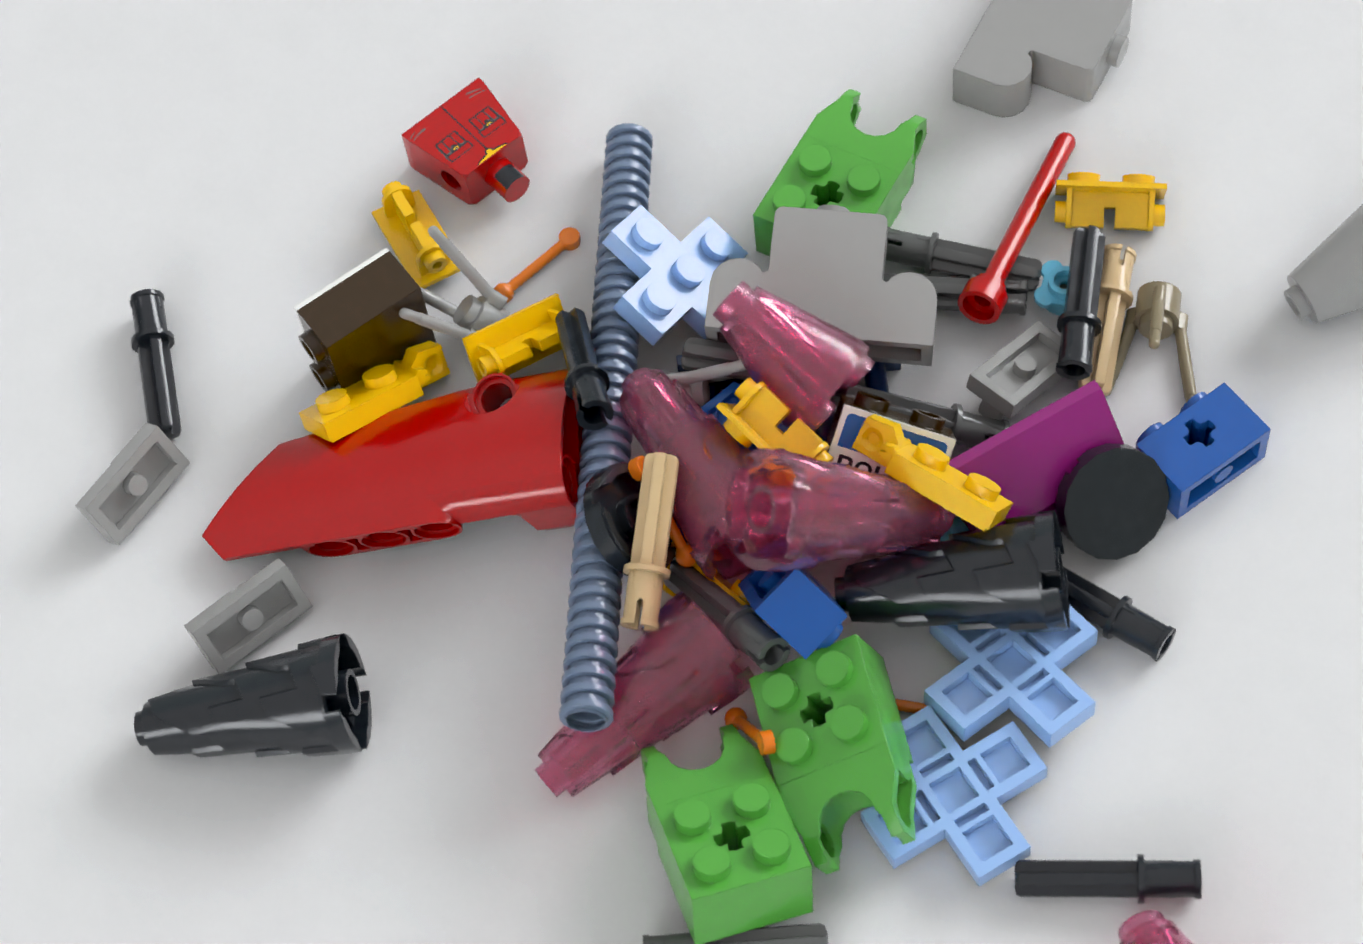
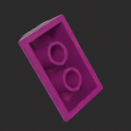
(1041, 448)

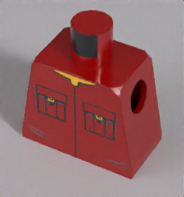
(470, 147)

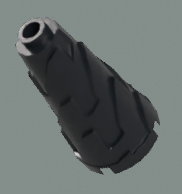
(970, 581)
(272, 707)

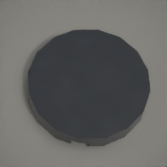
(1112, 501)
(611, 514)

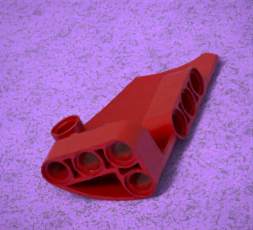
(414, 475)

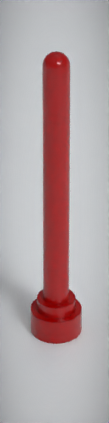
(986, 294)

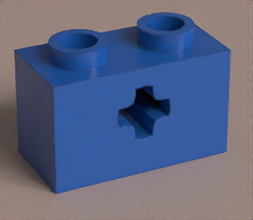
(1205, 446)
(795, 608)

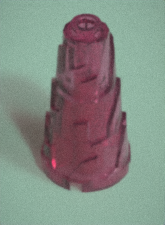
(673, 423)
(817, 511)
(660, 689)

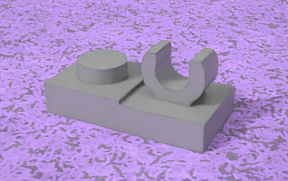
(1017, 373)
(132, 483)
(248, 616)

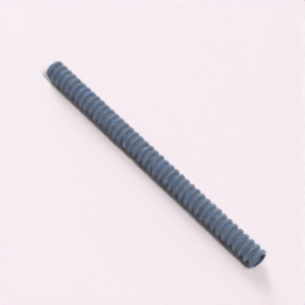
(594, 583)

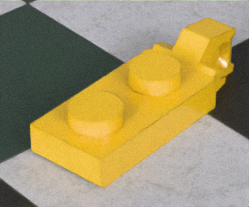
(380, 391)
(928, 473)

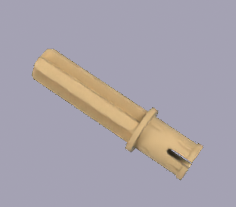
(1113, 302)
(650, 542)

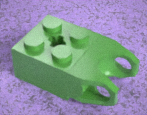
(844, 168)
(837, 745)
(726, 841)

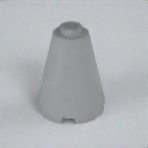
(1331, 276)

